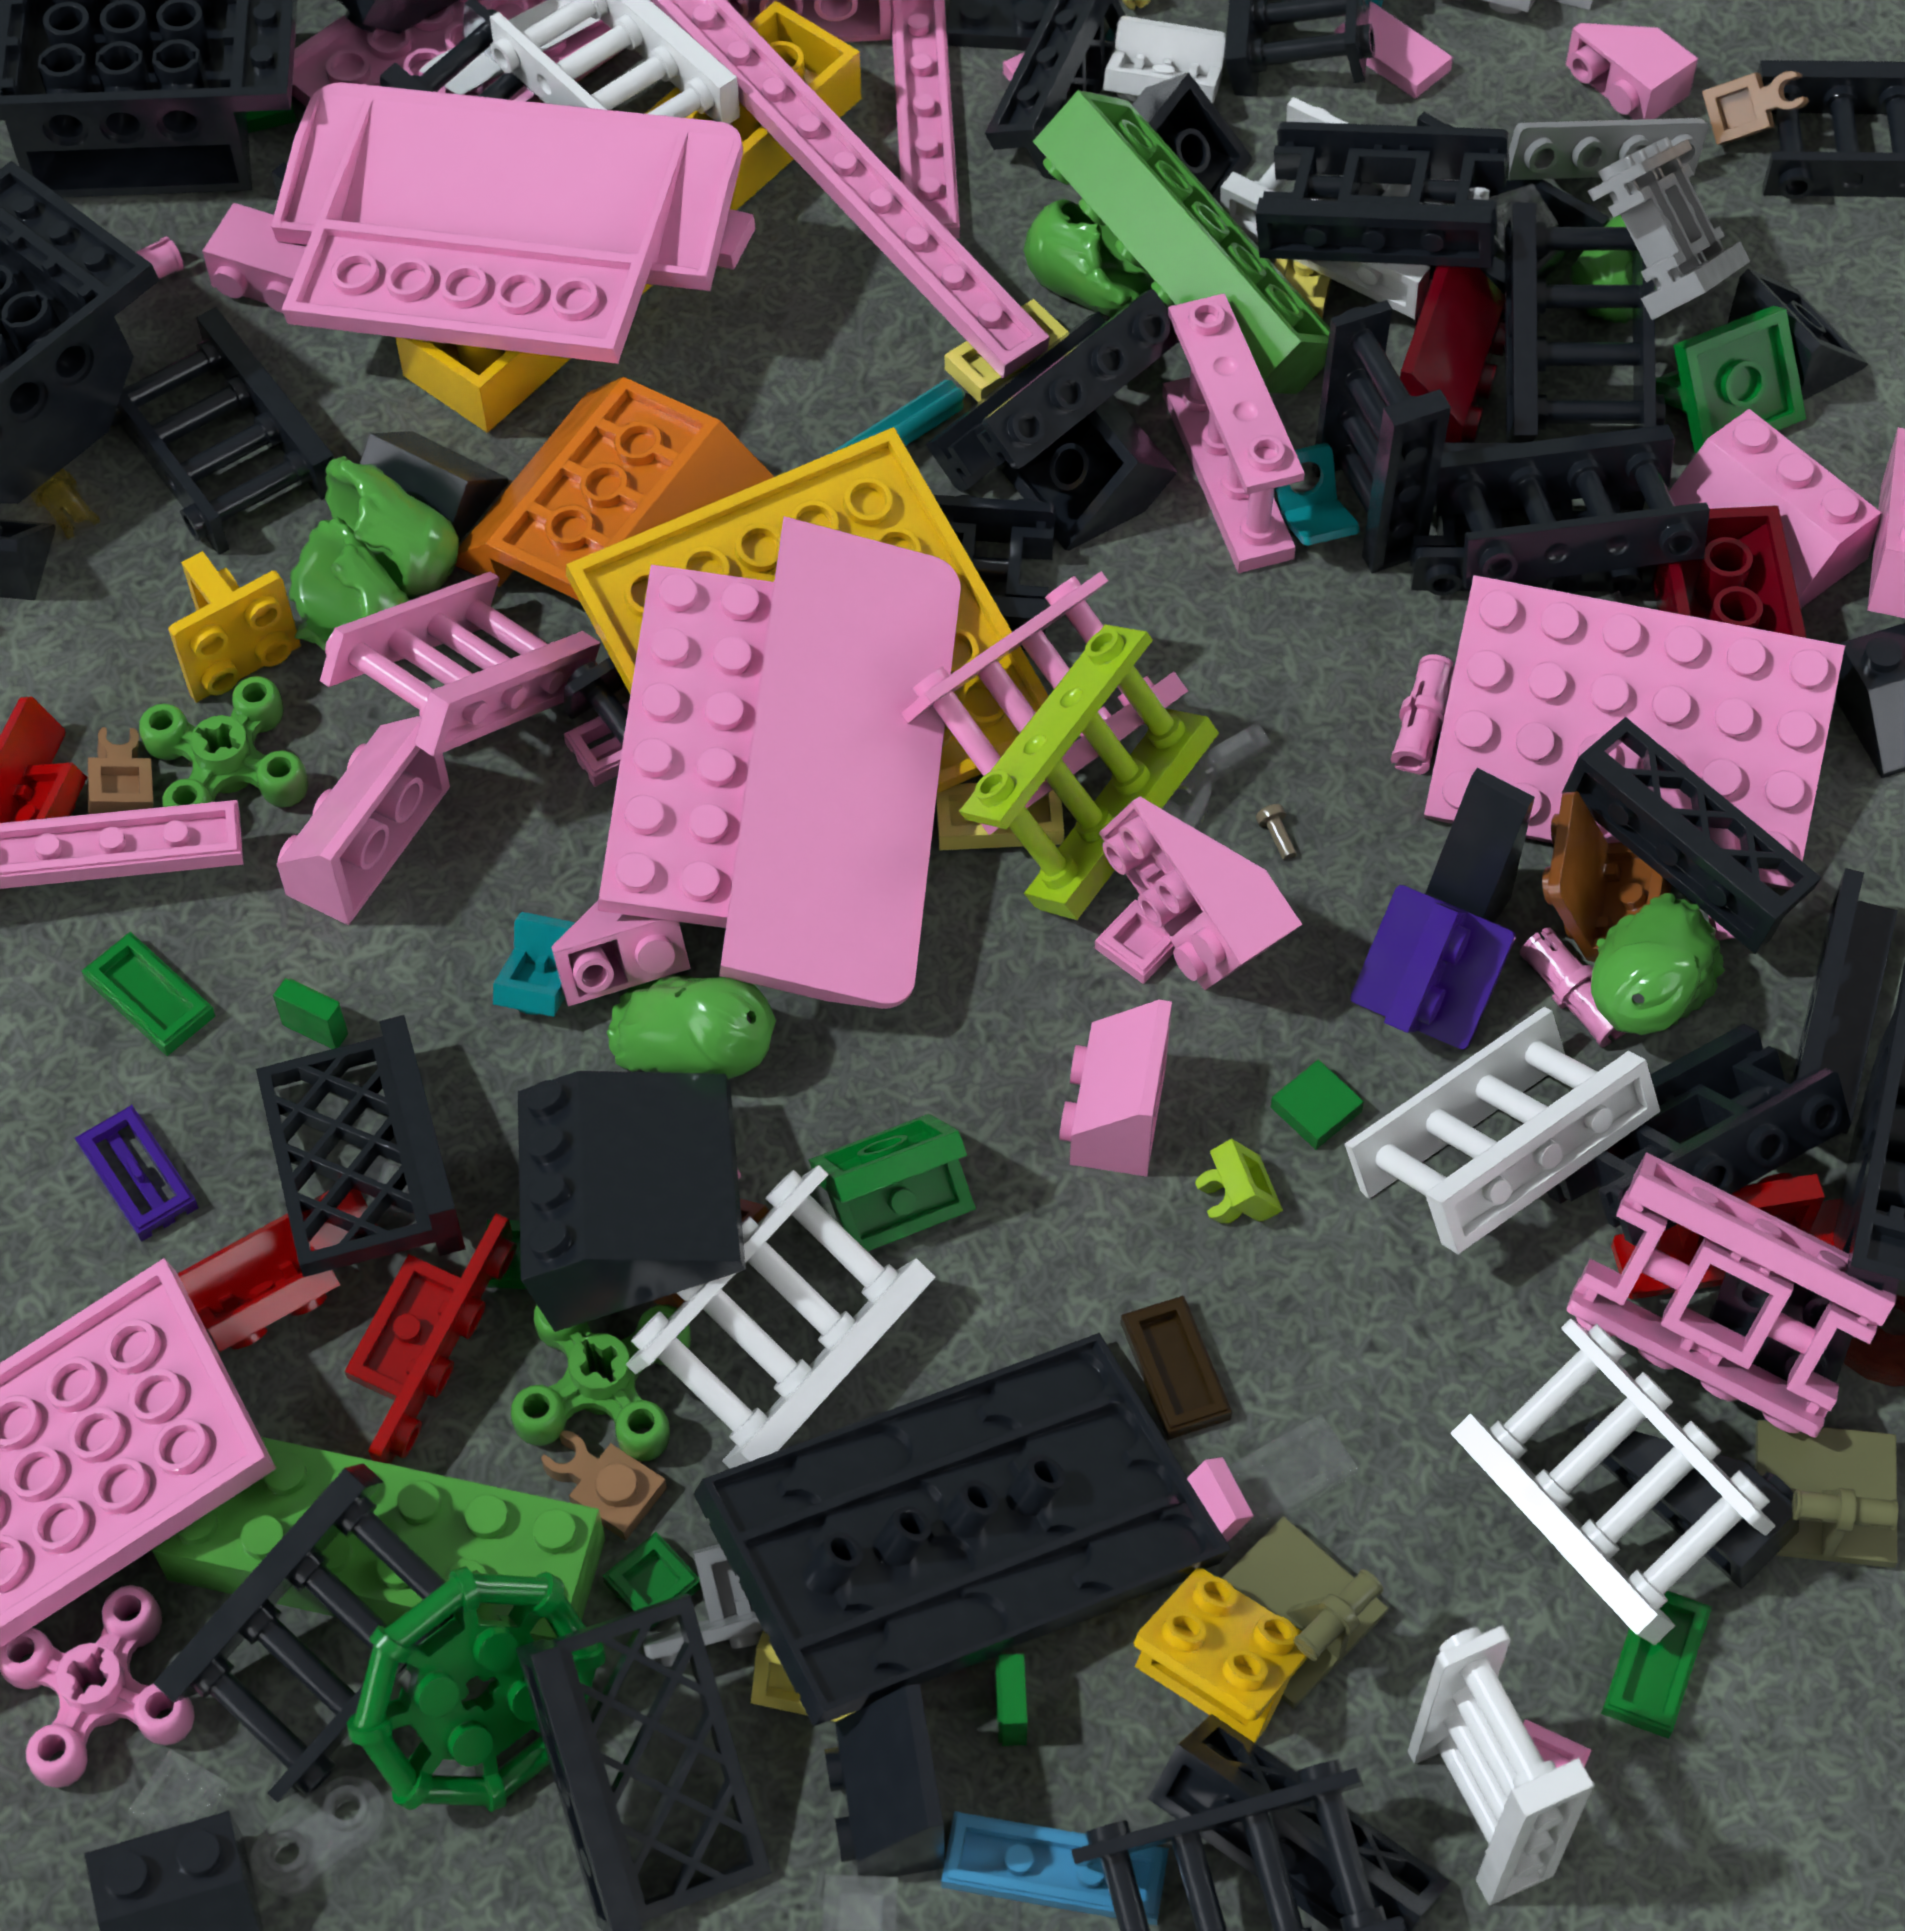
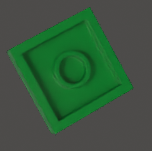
(1736, 370)
(897, 1181)

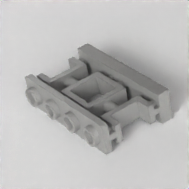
(1668, 225)

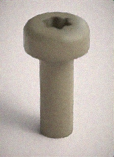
(1272, 818)

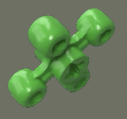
(225, 749)
(591, 1392)

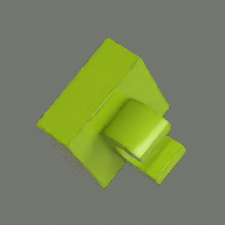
(1245, 1184)

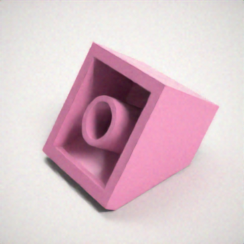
(1118, 1090)

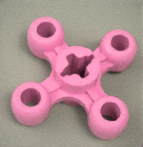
(99, 1705)

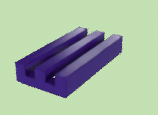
(162, 1212)

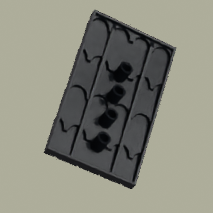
(958, 1526)

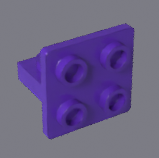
(1432, 967)

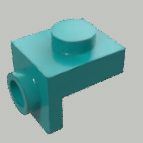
(530, 973)

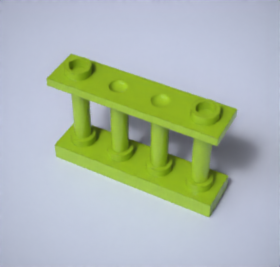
(1153, 770)

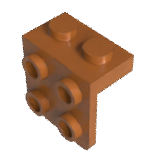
(1593, 879)

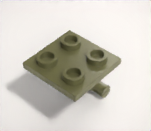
(1841, 1492)
(1313, 1593)

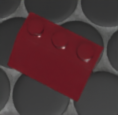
(1455, 345)
(1742, 576)

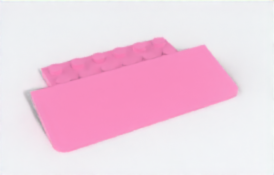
(497, 217)
(776, 767)

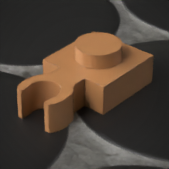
(1745, 105)
(118, 776)
(612, 1483)

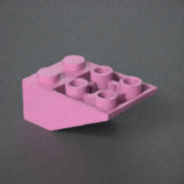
(1198, 891)

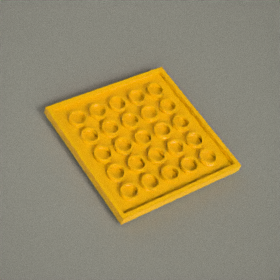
(858, 490)

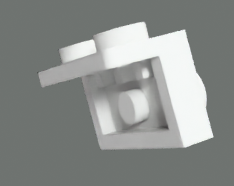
(1158, 51)

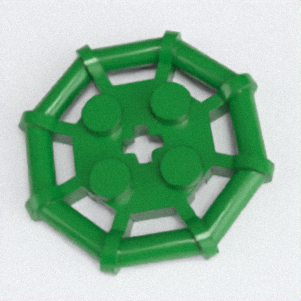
(440, 1668)

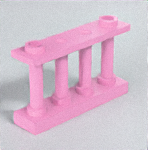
(1232, 433)
(939, 687)
(468, 701)

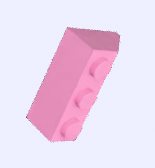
(1822, 518)
(363, 822)

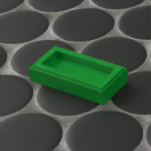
(148, 993)
(1654, 1678)

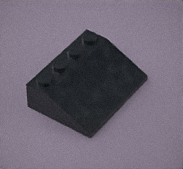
(625, 1190)

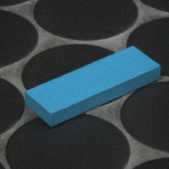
(1039, 1868)

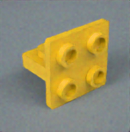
(231, 628)
(1220, 1652)

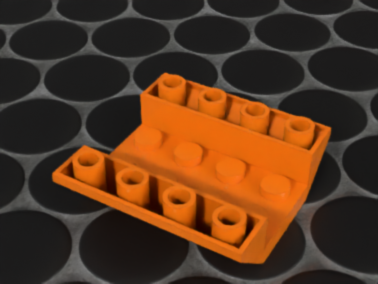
(604, 476)

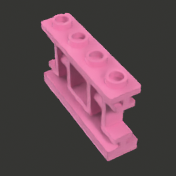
(1756, 1251)

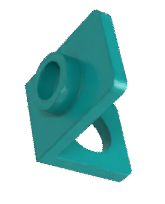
(1317, 513)

